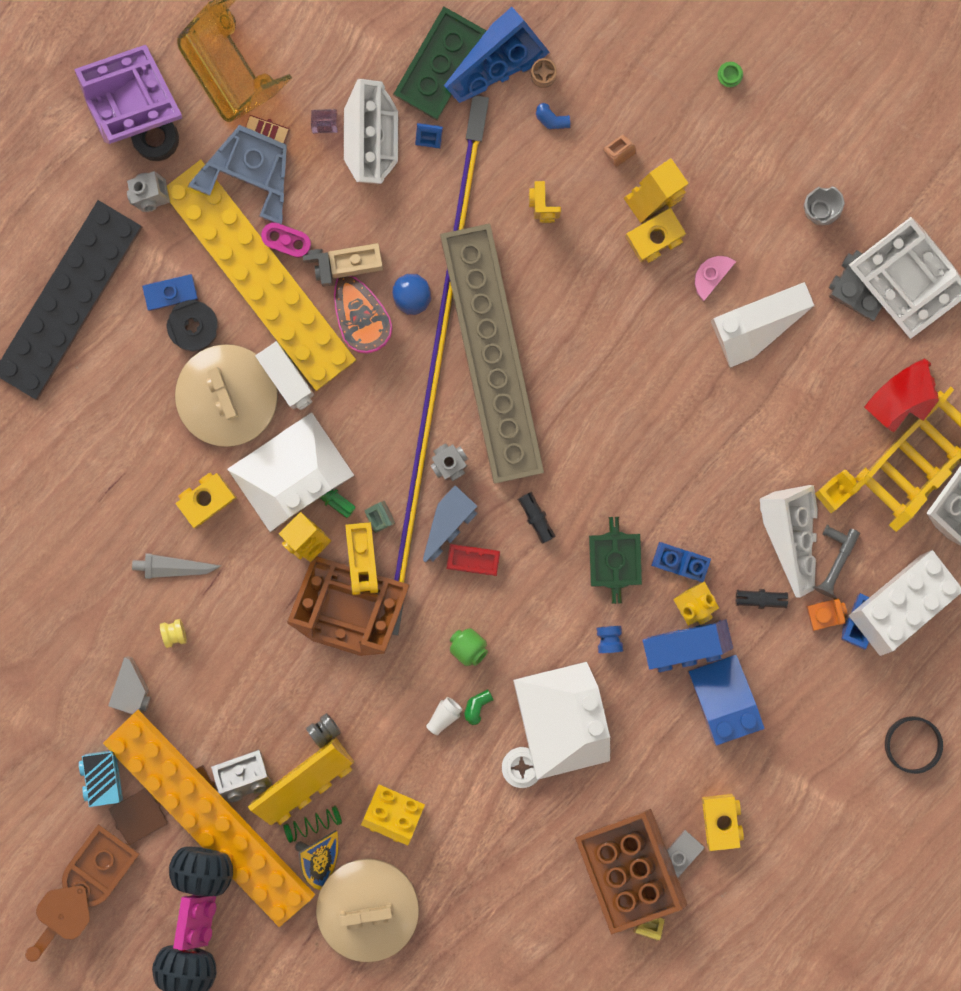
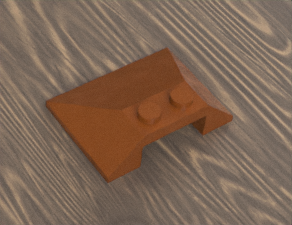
(349, 622)

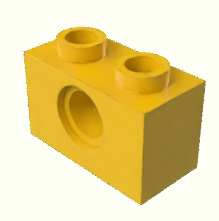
(664, 223)
(220, 497)
(713, 809)

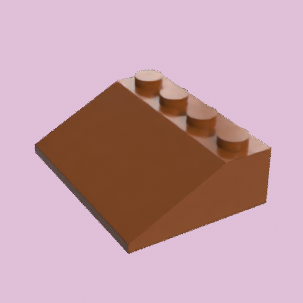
(631, 871)

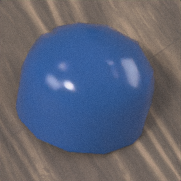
(411, 294)

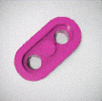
(286, 240)

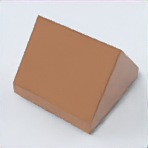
(620, 150)

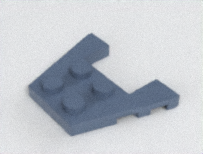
(252, 160)

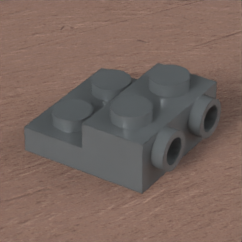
(852, 292)

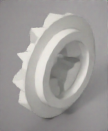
(513, 776)

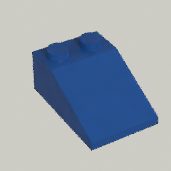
(726, 700)

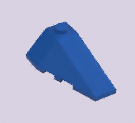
(500, 52)

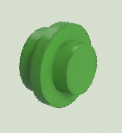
(730, 74)

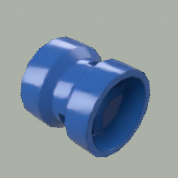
(609, 639)

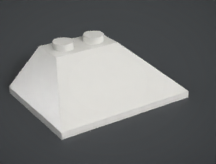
(910, 277)
(290, 472)
(563, 720)

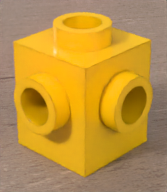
(696, 604)

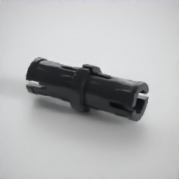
(536, 517)
(761, 599)

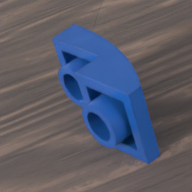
(681, 562)

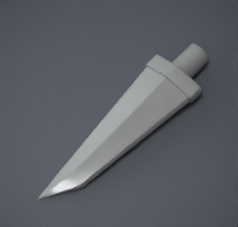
(166, 566)

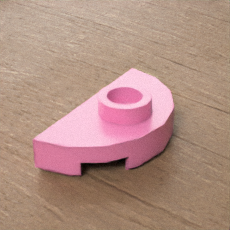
(710, 274)

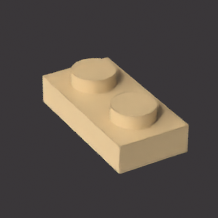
(355, 260)

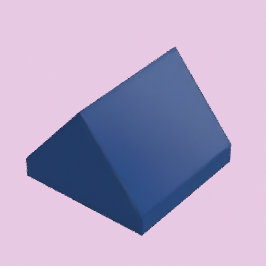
(429, 135)

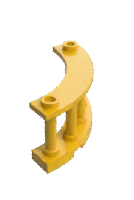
(935, 475)

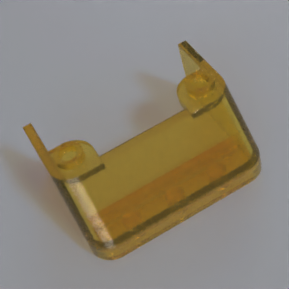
(220, 64)

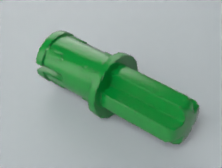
(338, 503)

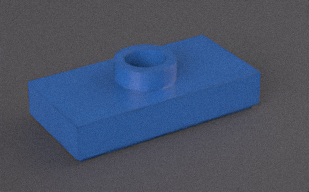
(169, 292)

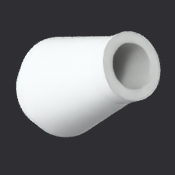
(444, 715)

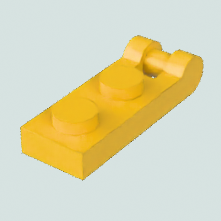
(361, 557)

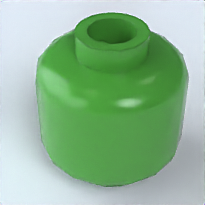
(468, 647)

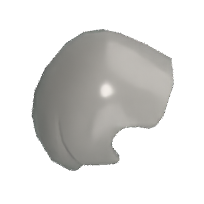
(824, 205)

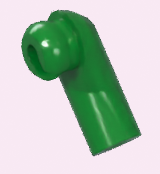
(474, 706)

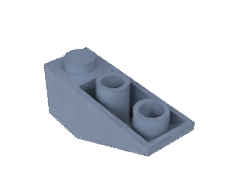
(449, 515)

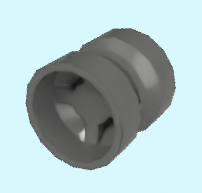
(323, 730)

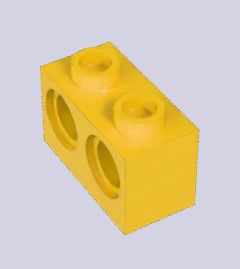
(304, 538)

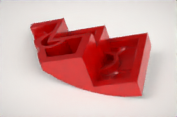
(903, 394)

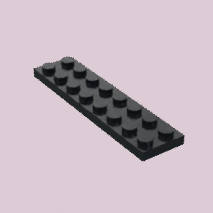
(68, 299)

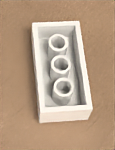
(906, 603)

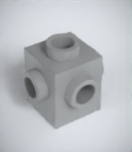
(147, 191)
(459, 462)

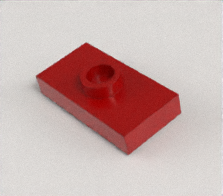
(473, 559)

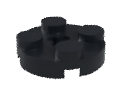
(205, 333)

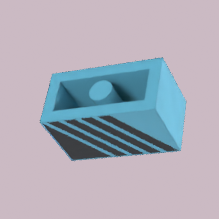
(101, 778)

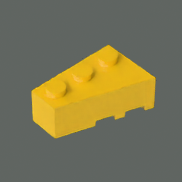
(659, 188)

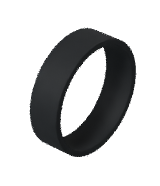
(939, 748)

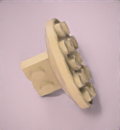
(225, 396)
(367, 910)

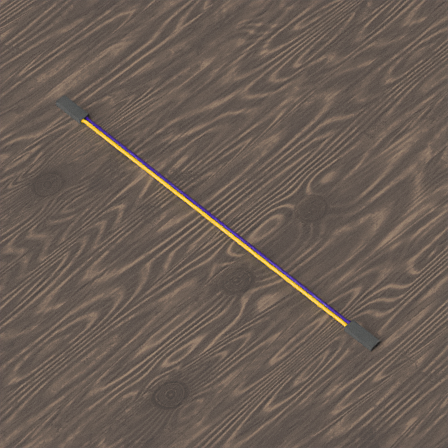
(474, 133)

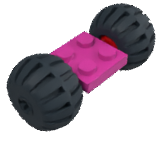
(204, 875)

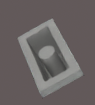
(130, 689)

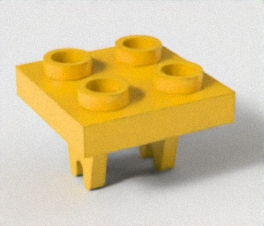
(393, 815)

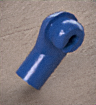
(549, 119)

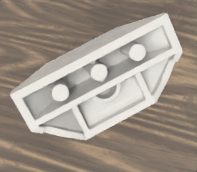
(370, 132)

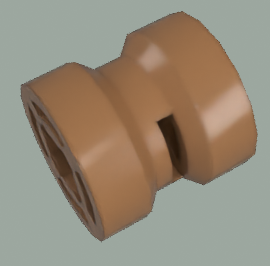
(544, 68)

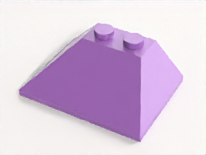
(126, 94)

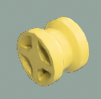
(173, 633)

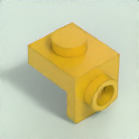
(837, 490)

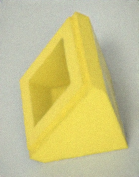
(651, 929)

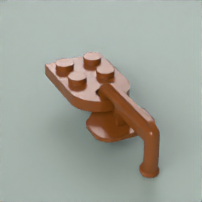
(99, 867)

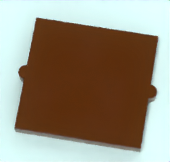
(138, 816)

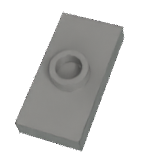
(684, 851)

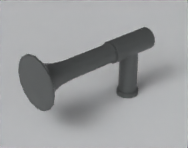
(848, 542)

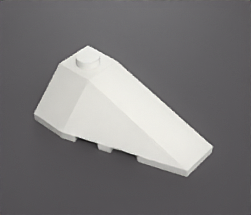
(756, 325)
(789, 524)

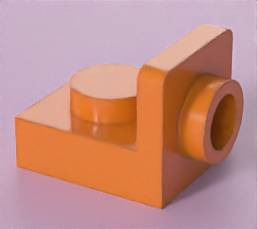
(827, 614)

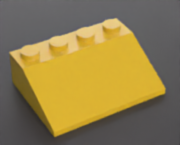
(302, 782)

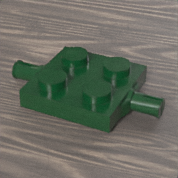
(615, 560)

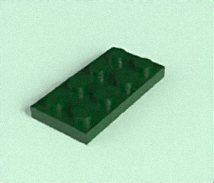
(435, 62)

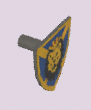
(318, 859)

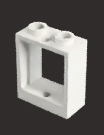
(285, 376)

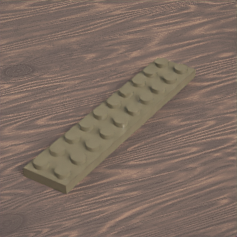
(491, 353)

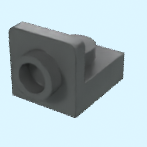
(323, 270)

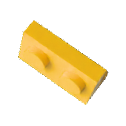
(537, 200)

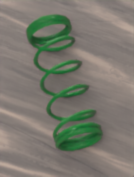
(288, 833)

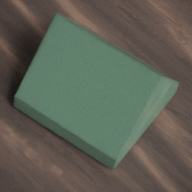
(379, 516)

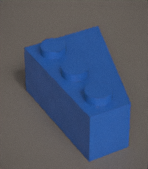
(688, 646)

